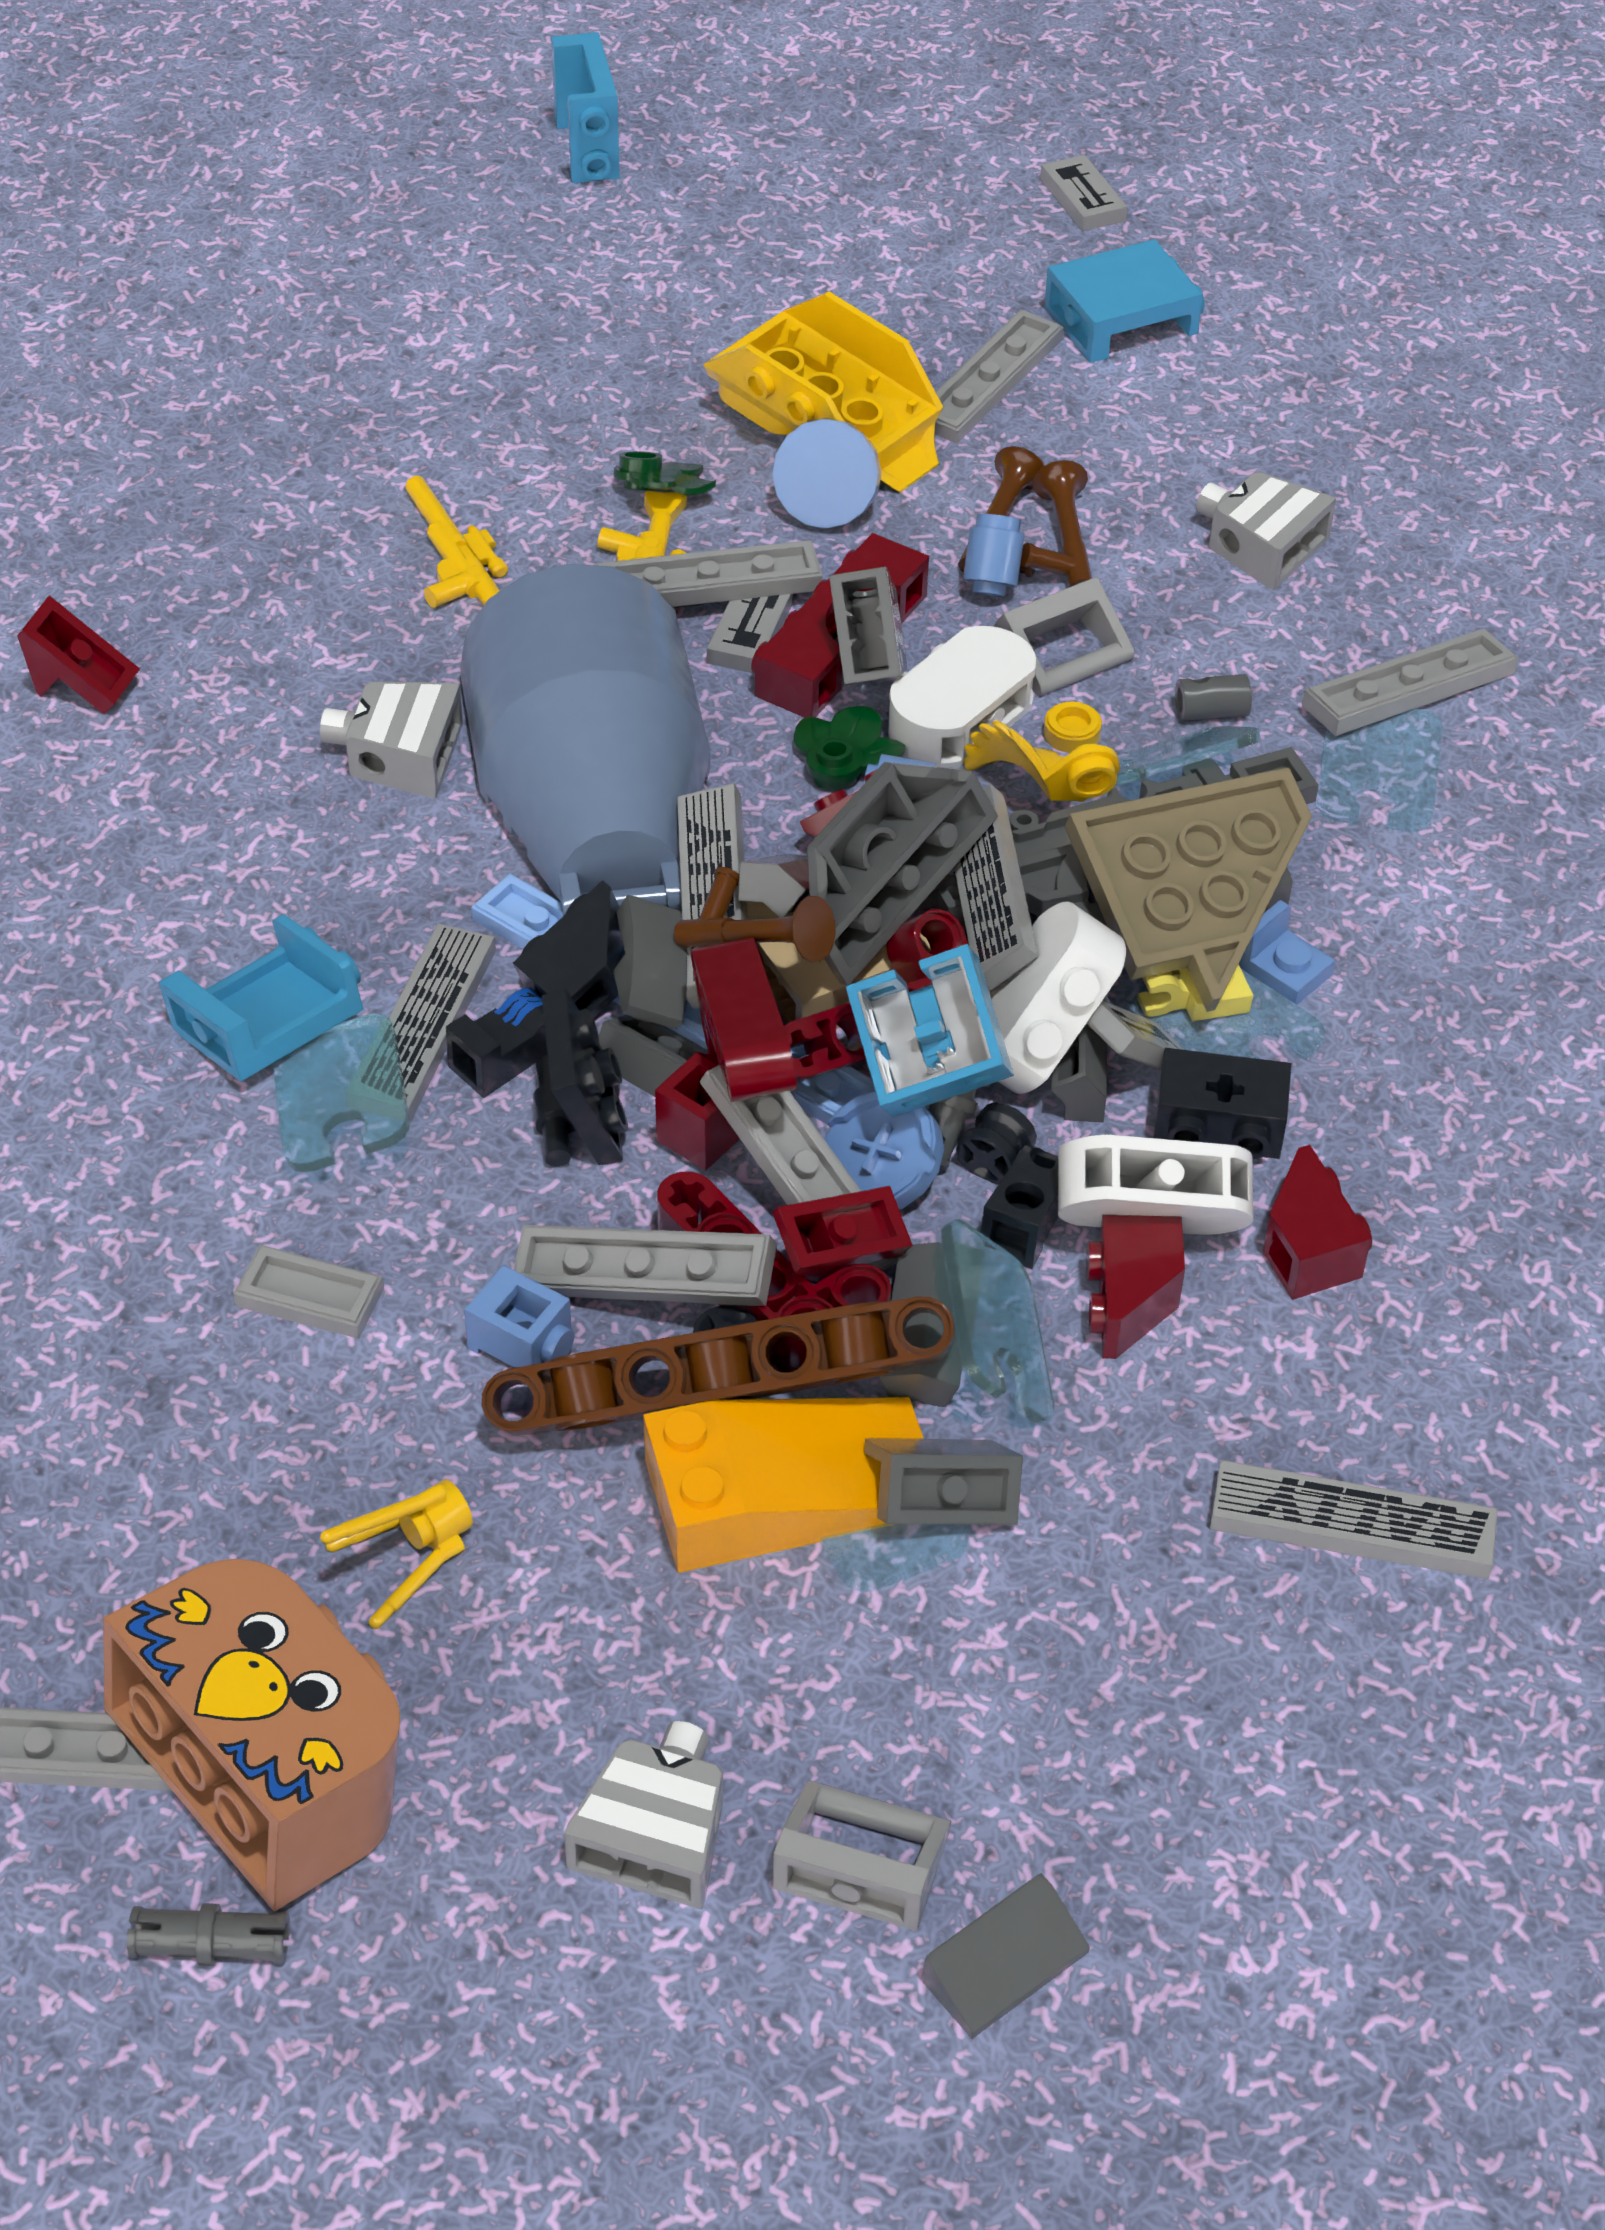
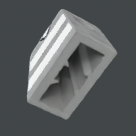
(1267, 525)
(399, 734)
(652, 1818)

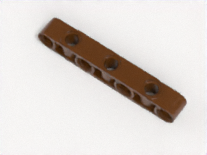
(718, 1365)

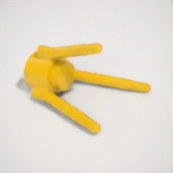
(426, 1519)

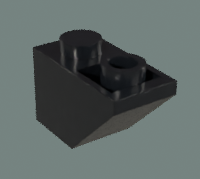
(578, 952)

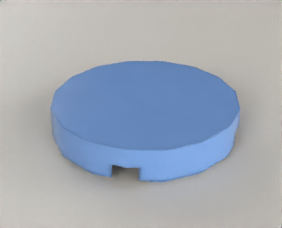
(826, 473)
(887, 1149)

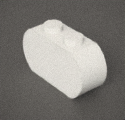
(961, 684)
(1055, 993)
(1156, 1177)

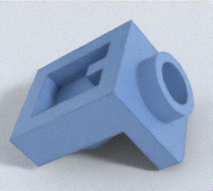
(1283, 958)

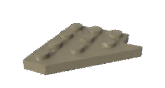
(1191, 871)

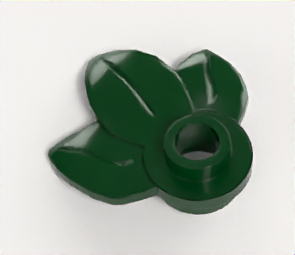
(647, 472)
(843, 746)

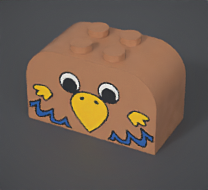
(257, 1720)

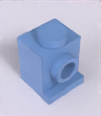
(519, 1320)

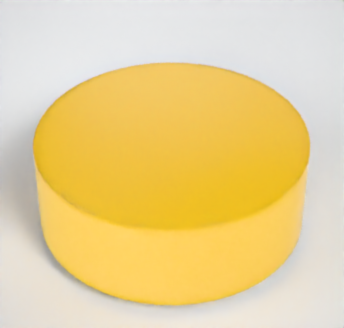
(1071, 726)

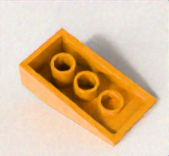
(767, 1472)

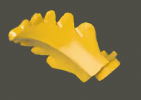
(1080, 775)

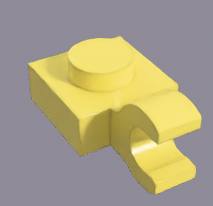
(1177, 991)

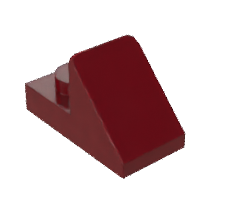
(67, 649)
(842, 1232)

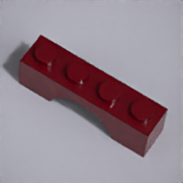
(802, 660)

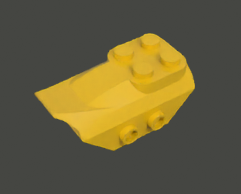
(838, 366)

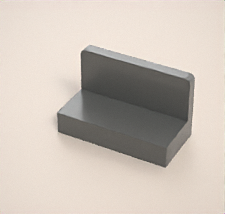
(946, 1481)

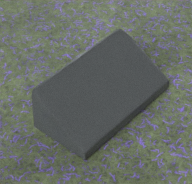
(646, 1050)
(1004, 1956)

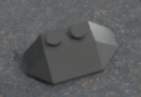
(891, 853)

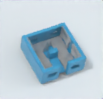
(933, 1038)

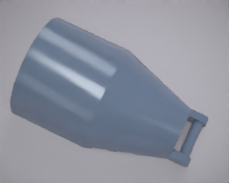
(586, 728)

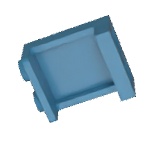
(586, 105)
(1120, 293)
(267, 1004)

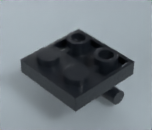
(577, 1086)

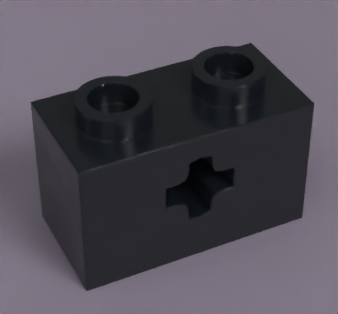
(1223, 1101)

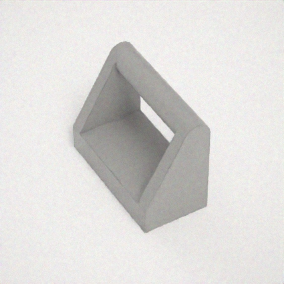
(1080, 602)
(851, 1876)

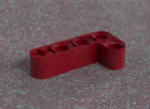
(904, 951)
(742, 1020)
(696, 1205)

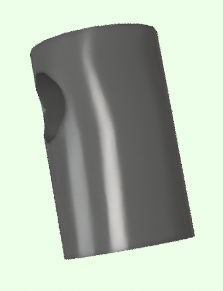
(1213, 697)

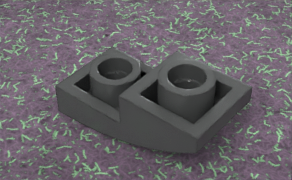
(654, 967)

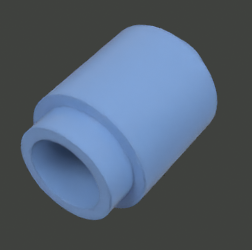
(993, 554)

